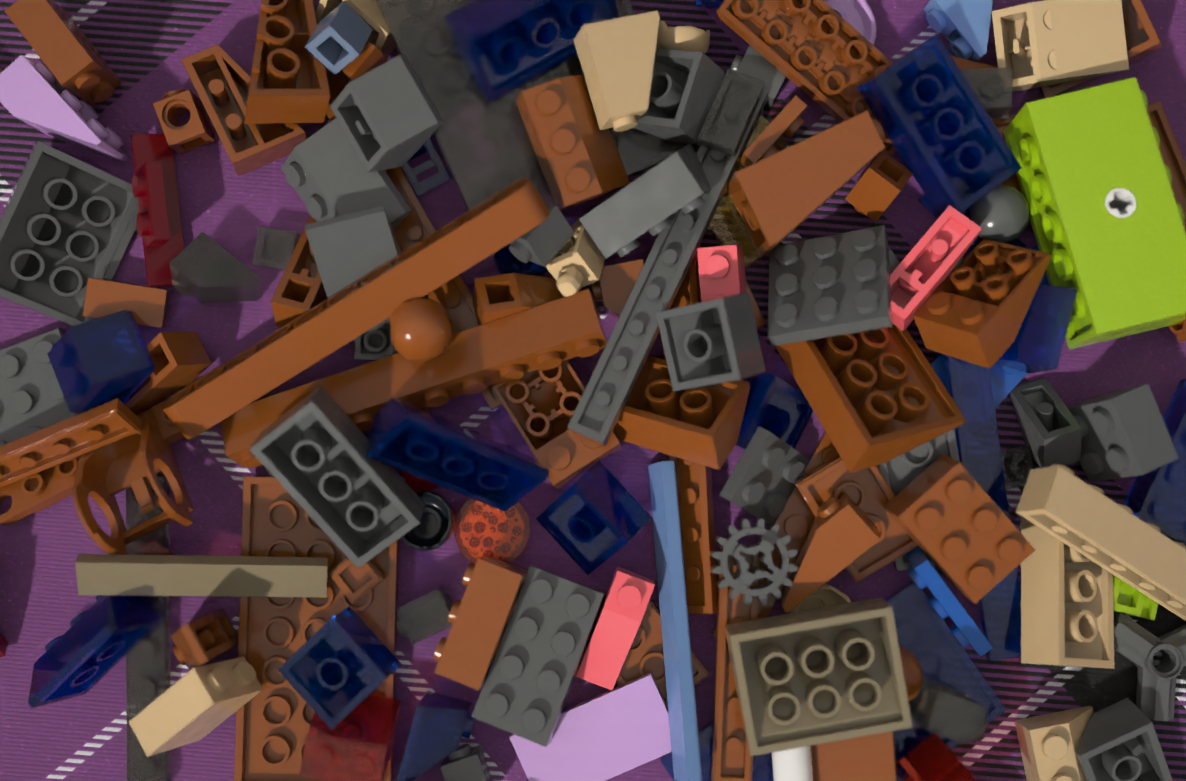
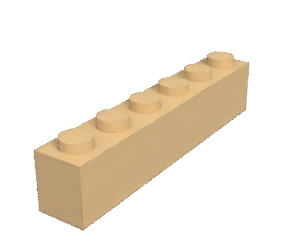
(1107, 534)

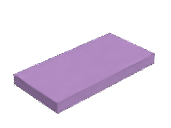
(602, 736)

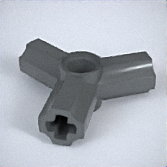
(1154, 684)

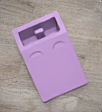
(42, 102)

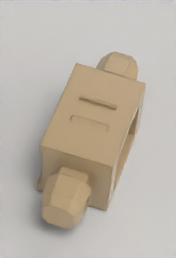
(576, 262)

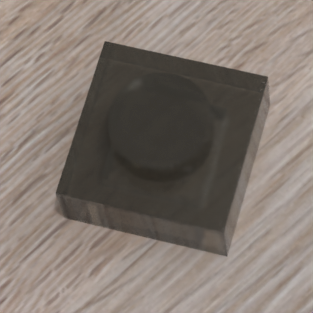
(274, 248)

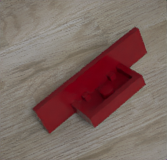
(158, 205)

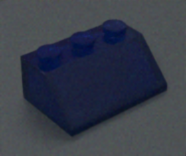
(90, 647)

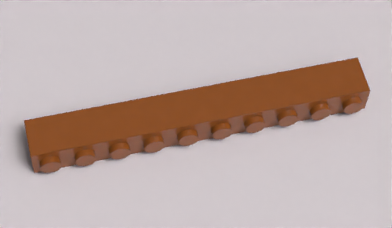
(470, 363)

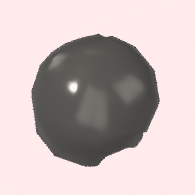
(1001, 214)

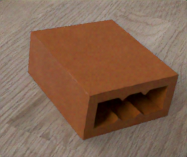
(64, 49)

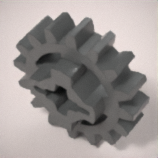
(762, 544)

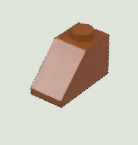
(616, 285)

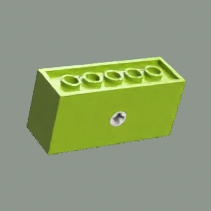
(1103, 209)

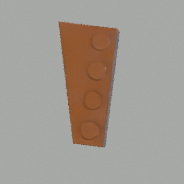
(285, 77)

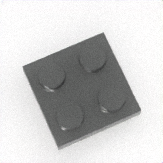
(765, 476)

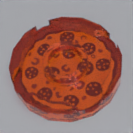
(491, 532)

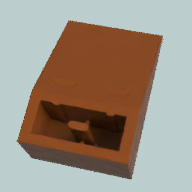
(982, 303)
(541, 410)

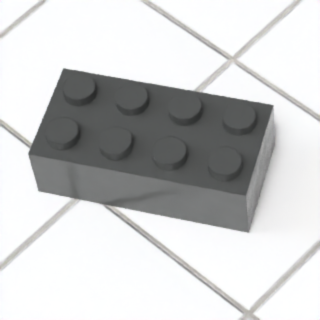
(325, 468)
(539, 656)

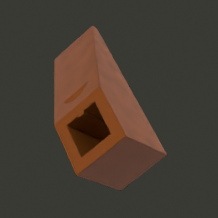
(511, 293)

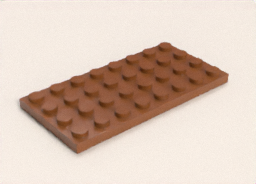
(272, 629)

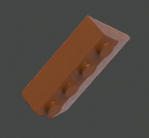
(872, 393)

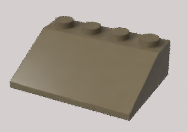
(819, 676)

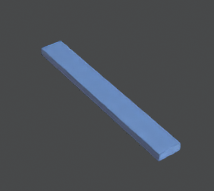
(674, 622)

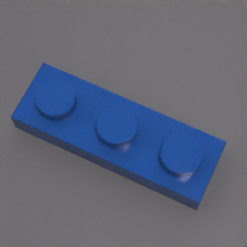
(946, 602)

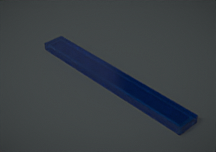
(981, 457)

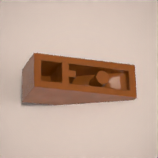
(299, 285)
(178, 362)
(834, 542)
(204, 639)

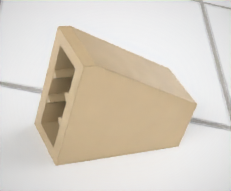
(619, 67)

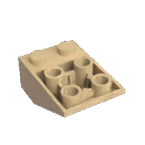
(1060, 41)

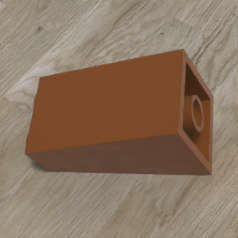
(795, 182)

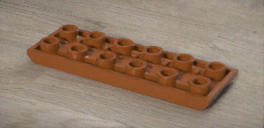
(812, 50)

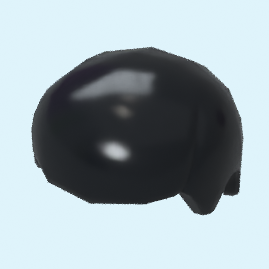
(435, 525)

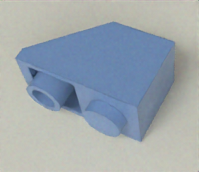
(962, 24)

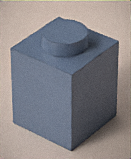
(339, 38)

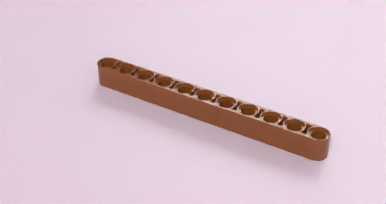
(357, 308)

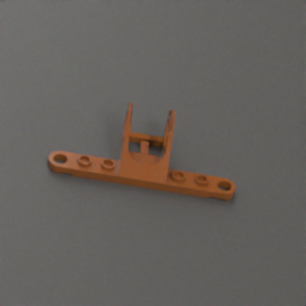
(106, 473)

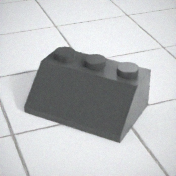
(335, 181)
(647, 203)

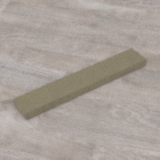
(201, 575)

